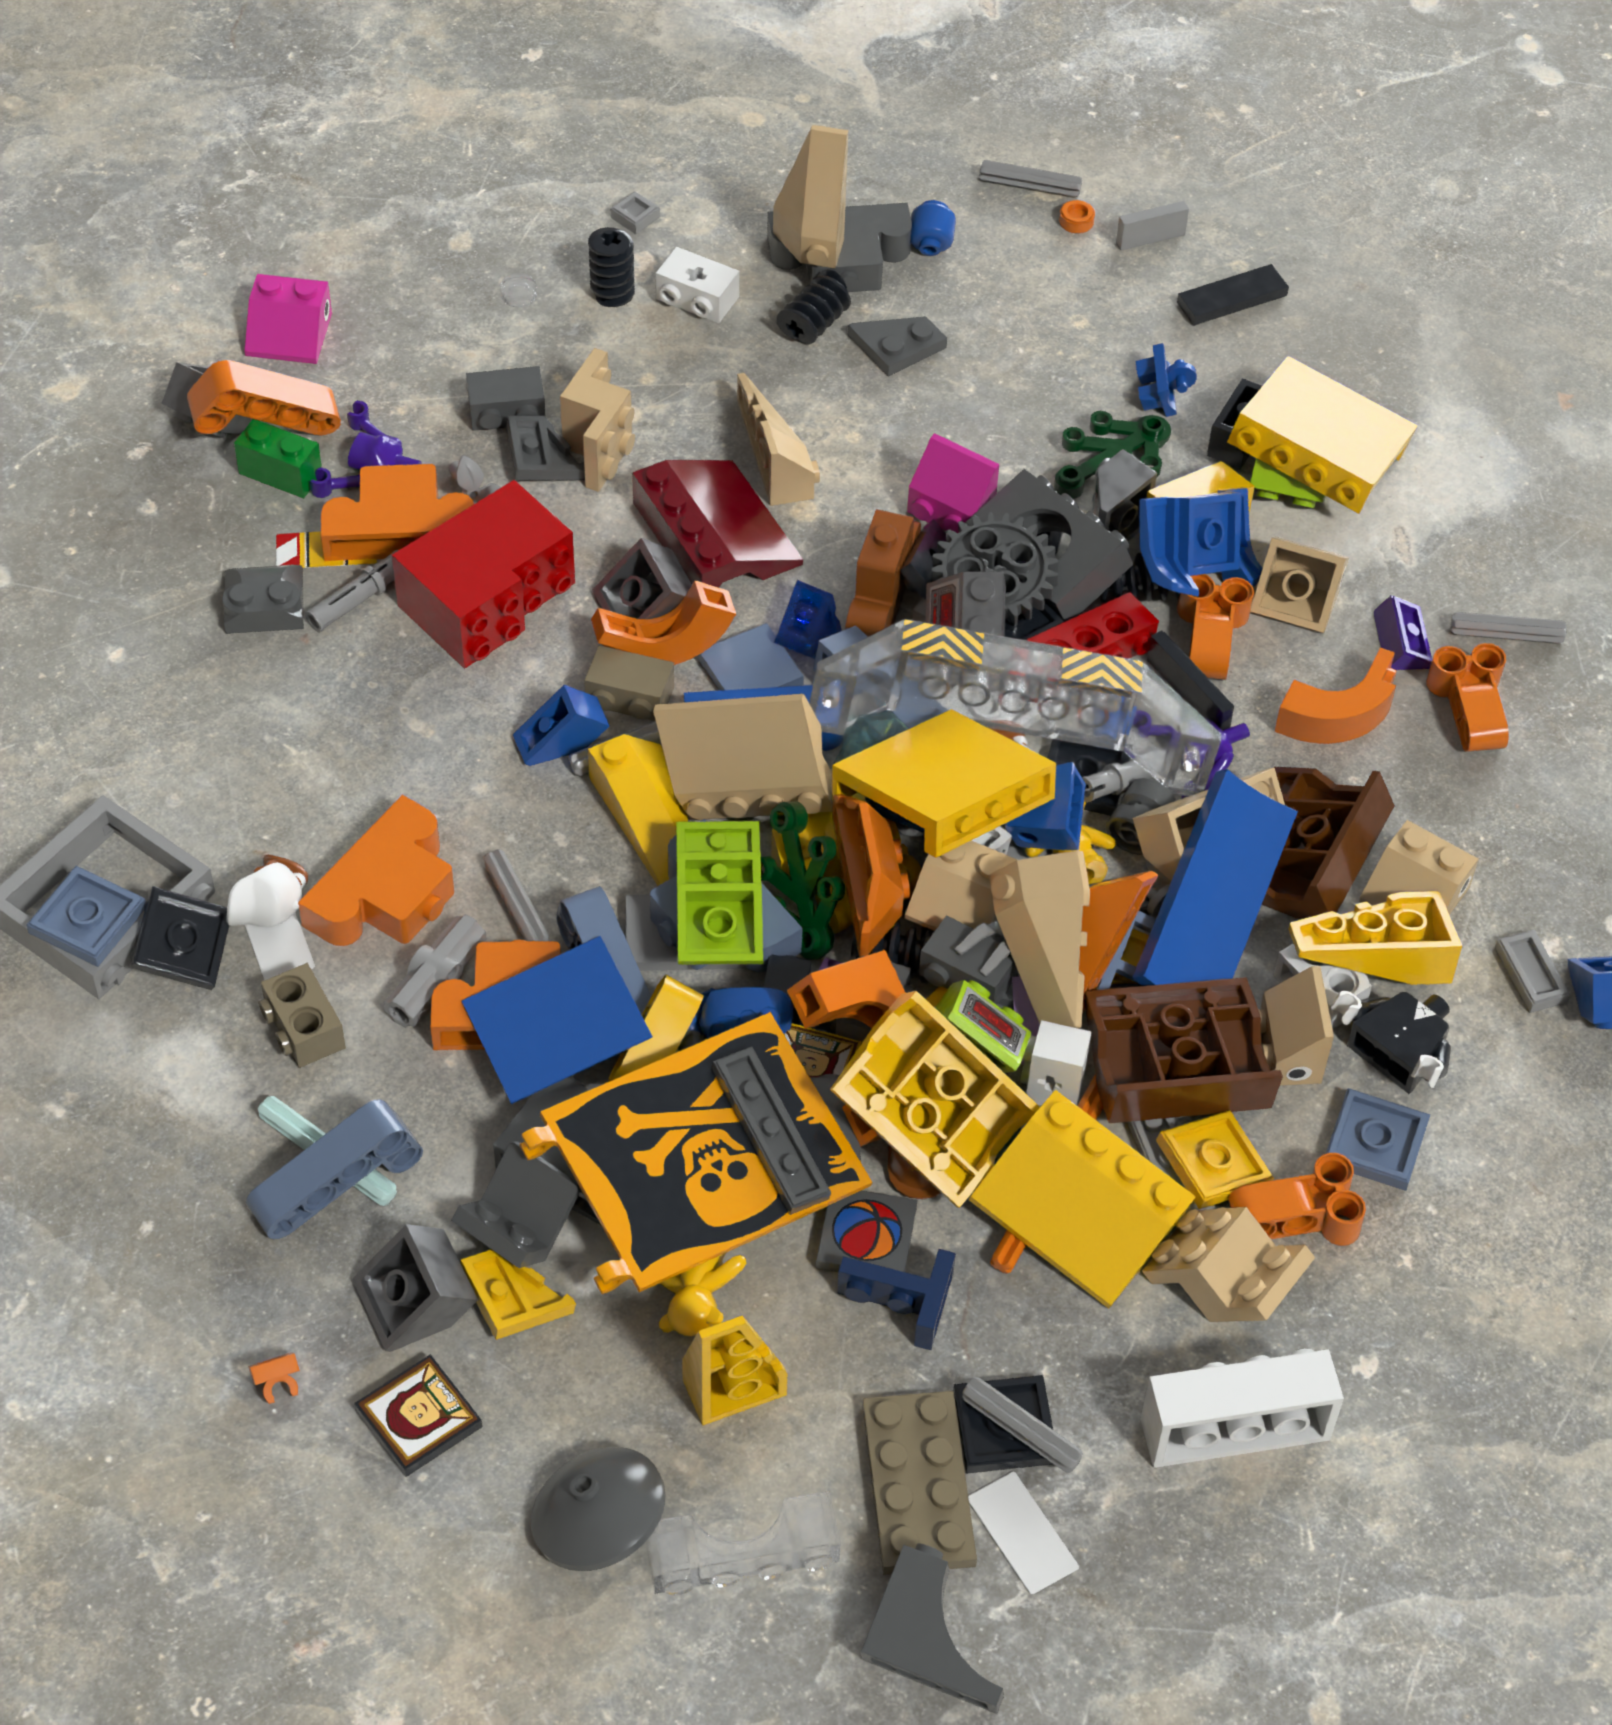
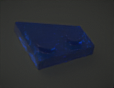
(807, 619)

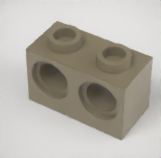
(308, 1013)

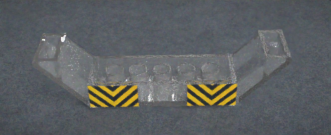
(1020, 690)

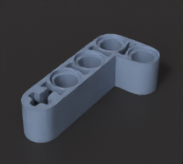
(590, 916)
(333, 1166)

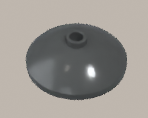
(598, 1508)

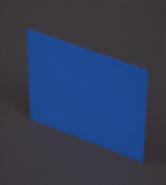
(556, 1019)

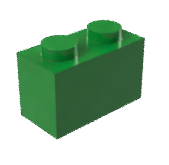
(277, 457)

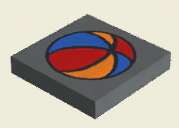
(867, 1229)

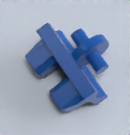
(1167, 378)

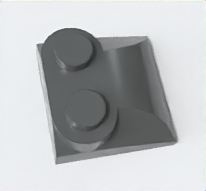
(263, 599)

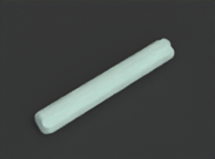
(305, 1134)

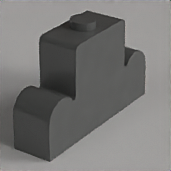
(870, 237)

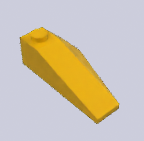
(640, 796)
(1397, 940)
(731, 1371)

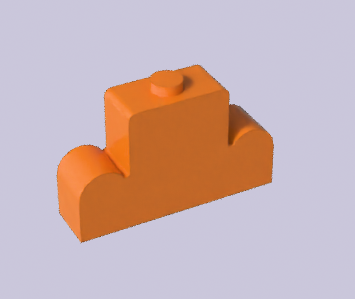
(392, 512)
(383, 880)
(494, 963)

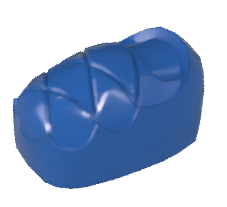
(736, 1006)

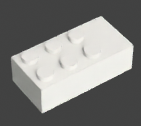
(1241, 1407)

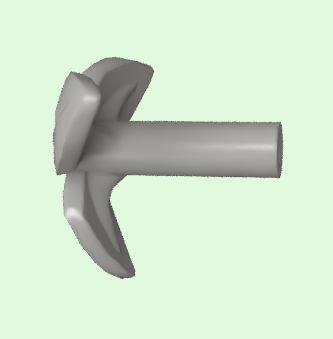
(469, 478)

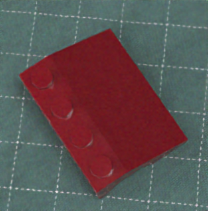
(712, 520)

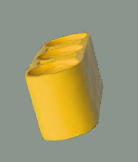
(668, 1019)

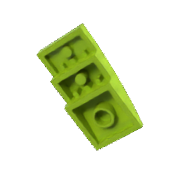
(719, 893)

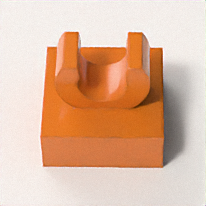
(275, 1371)

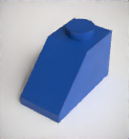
(561, 726)

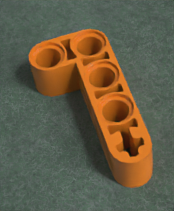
(263, 395)

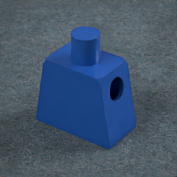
(1056, 822)

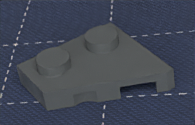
(897, 342)
(540, 451)

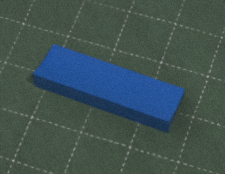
(1216, 886)

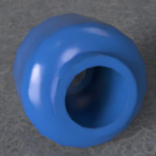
(932, 227)

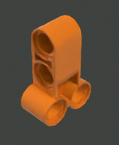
(1213, 619)
(1473, 694)
(1307, 1203)

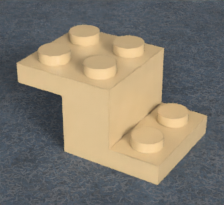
(597, 419)
(1228, 1264)

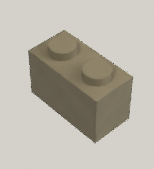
(629, 682)

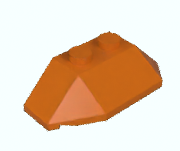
(869, 869)
(1107, 920)

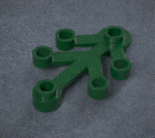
(1149, 432)
(817, 936)

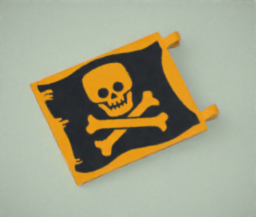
(674, 1163)

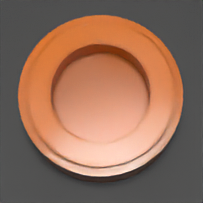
(1077, 216)

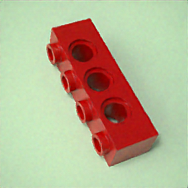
(1113, 629)

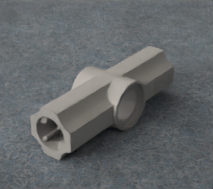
(431, 967)

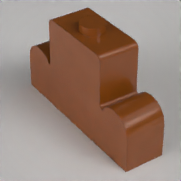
(878, 571)

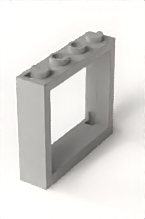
(59, 859)

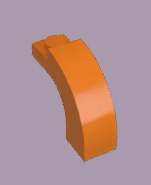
(675, 636)
(1339, 715)

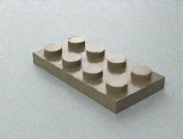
(918, 1477)

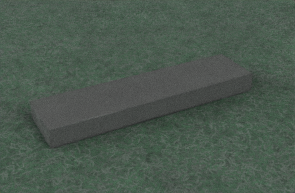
(771, 1130)

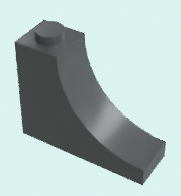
(529, 1117)
(912, 1633)

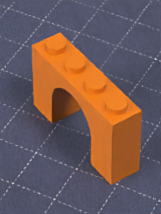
(853, 990)

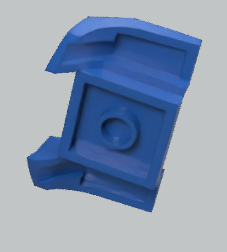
(1197, 538)

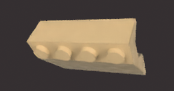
(744, 756)

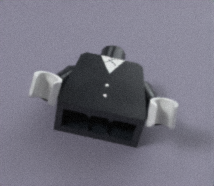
(1399, 1036)

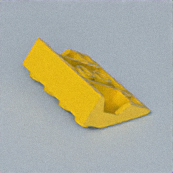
(933, 1096)
(1082, 1198)

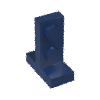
(902, 1291)

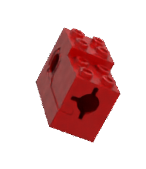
(484, 572)

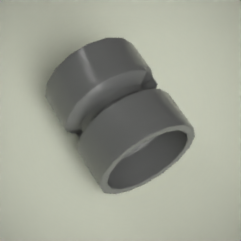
(1139, 798)

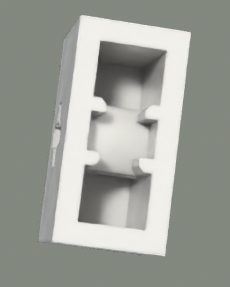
(697, 285)
(1055, 1061)

